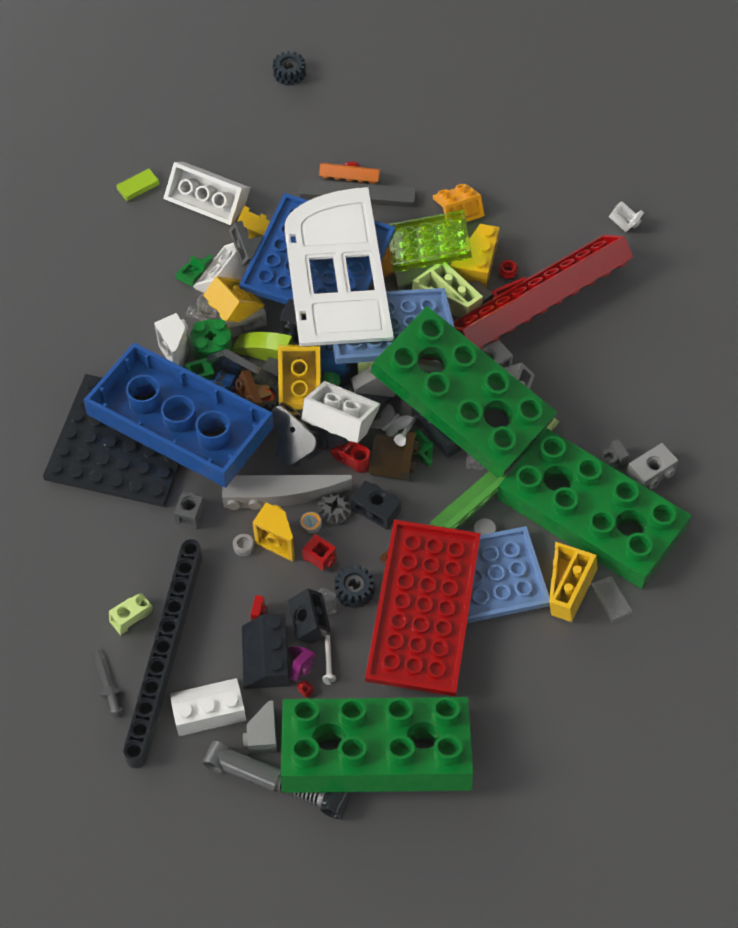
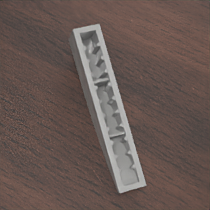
(281, 490)

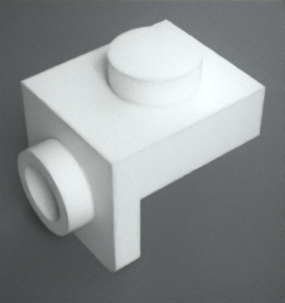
(625, 217)

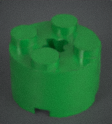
(210, 337)

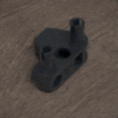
(296, 442)

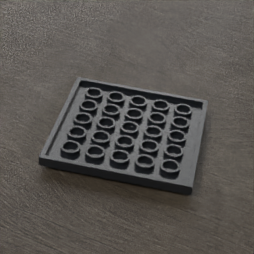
(106, 460)

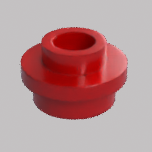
(508, 265)

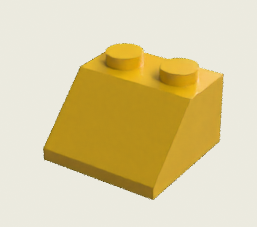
(230, 300)
(273, 531)

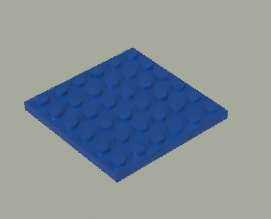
(269, 268)

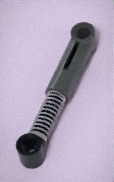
(222, 759)

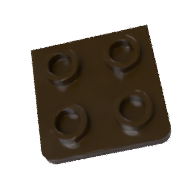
(393, 460)

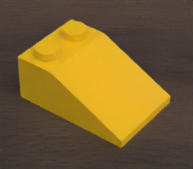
(297, 373)

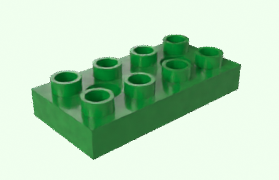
(463, 392)
(594, 507)
(376, 745)

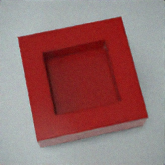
(259, 607)

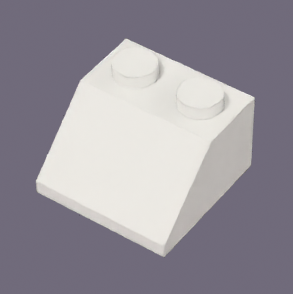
(173, 338)

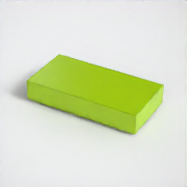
(137, 184)

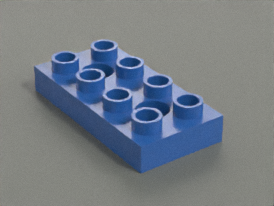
(179, 414)

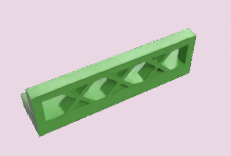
(469, 502)

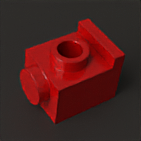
(319, 547)

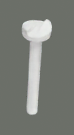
(400, 439)
(328, 678)

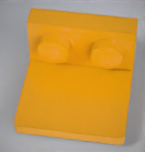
(461, 198)

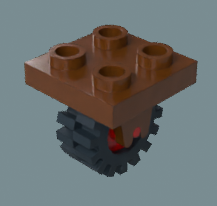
(258, 392)

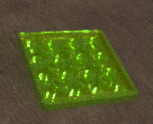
(429, 241)

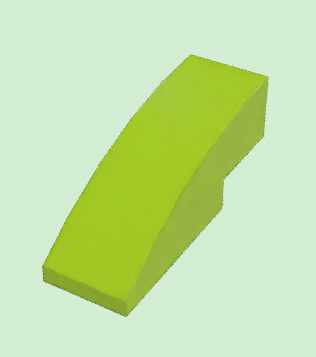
(261, 344)

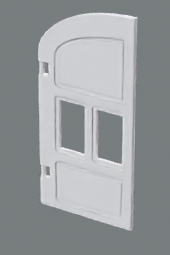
(336, 228)

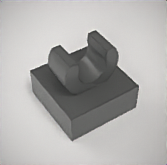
(618, 454)

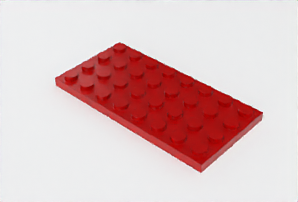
(423, 608)

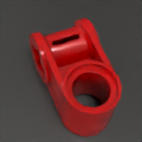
(349, 455)

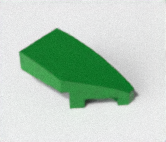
(193, 270)
(425, 449)

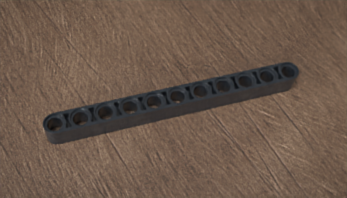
(163, 659)

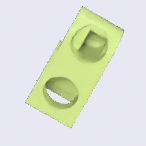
(129, 612)

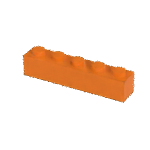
(349, 172)

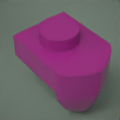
(302, 661)

